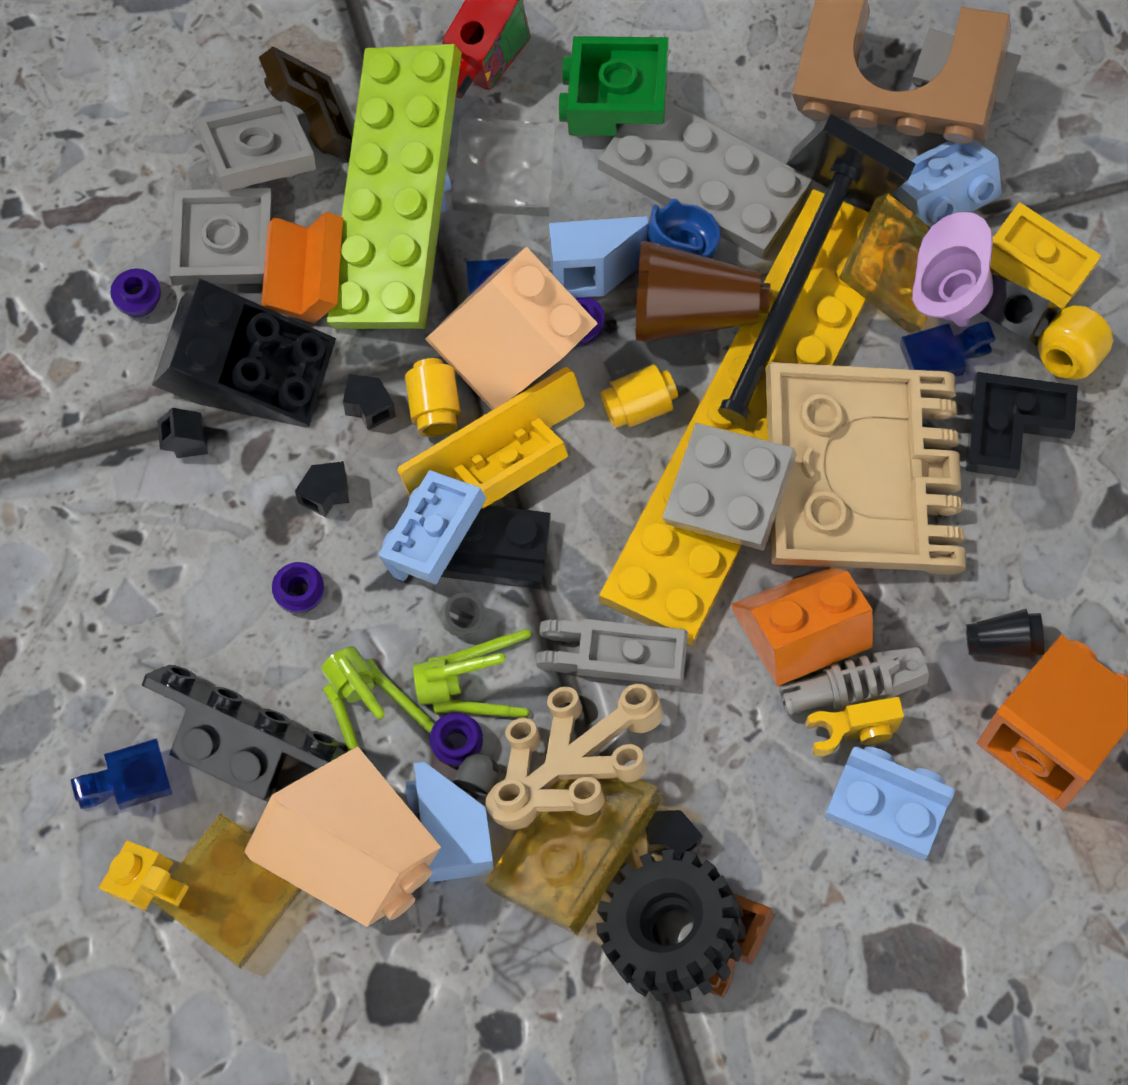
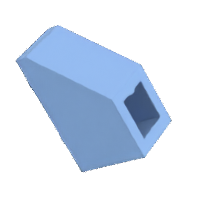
(595, 254)
(454, 822)

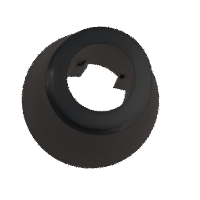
(1007, 636)

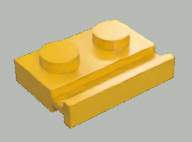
(1041, 256)

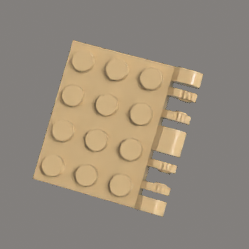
(865, 468)

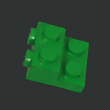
(613, 83)

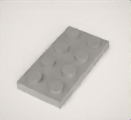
(710, 168)

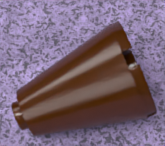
(694, 294)

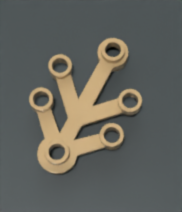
(521, 796)

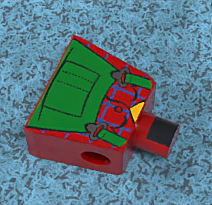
(489, 40)

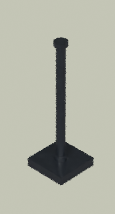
(851, 169)

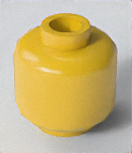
(1075, 342)

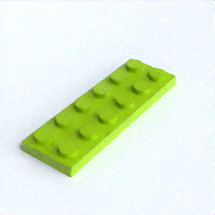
(395, 186)

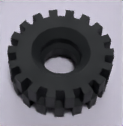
(649, 895)

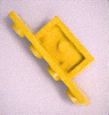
(506, 443)

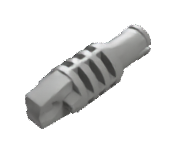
(857, 681)

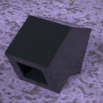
(368, 399)
(183, 433)
(323, 487)
(672, 831)

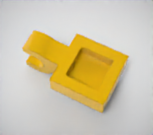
(868, 721)
(140, 875)

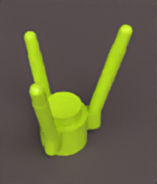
(440, 678)
(353, 679)

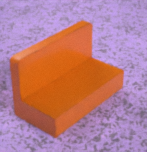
(302, 267)

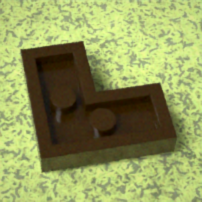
(315, 95)

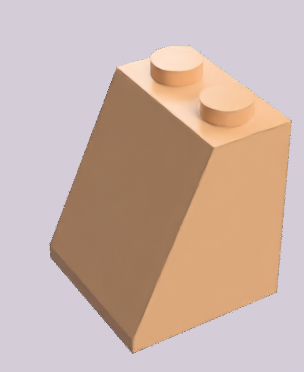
(511, 329)
(346, 840)

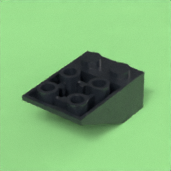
(243, 357)

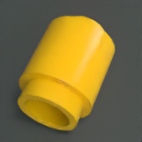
(433, 397)
(639, 397)

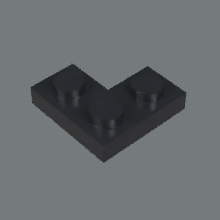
(1005, 410)

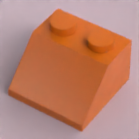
(807, 623)

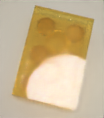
(568, 858)

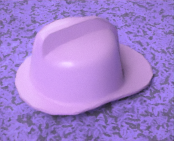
(954, 269)

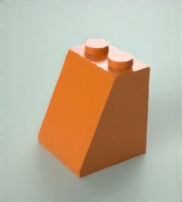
(1060, 721)

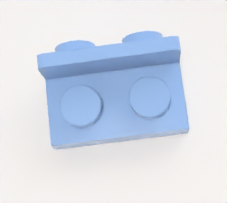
(951, 181)
(431, 527)
(890, 801)

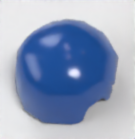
(684, 228)

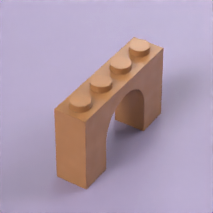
(952, 104)

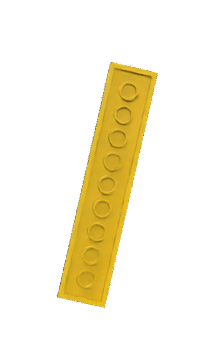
(675, 573)

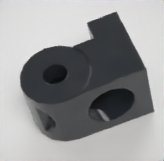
(1019, 309)

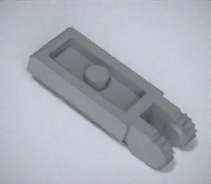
(616, 651)

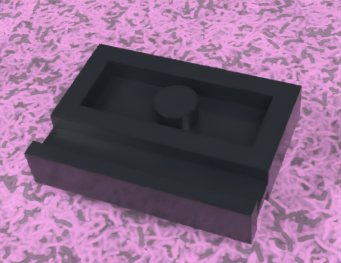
(503, 548)

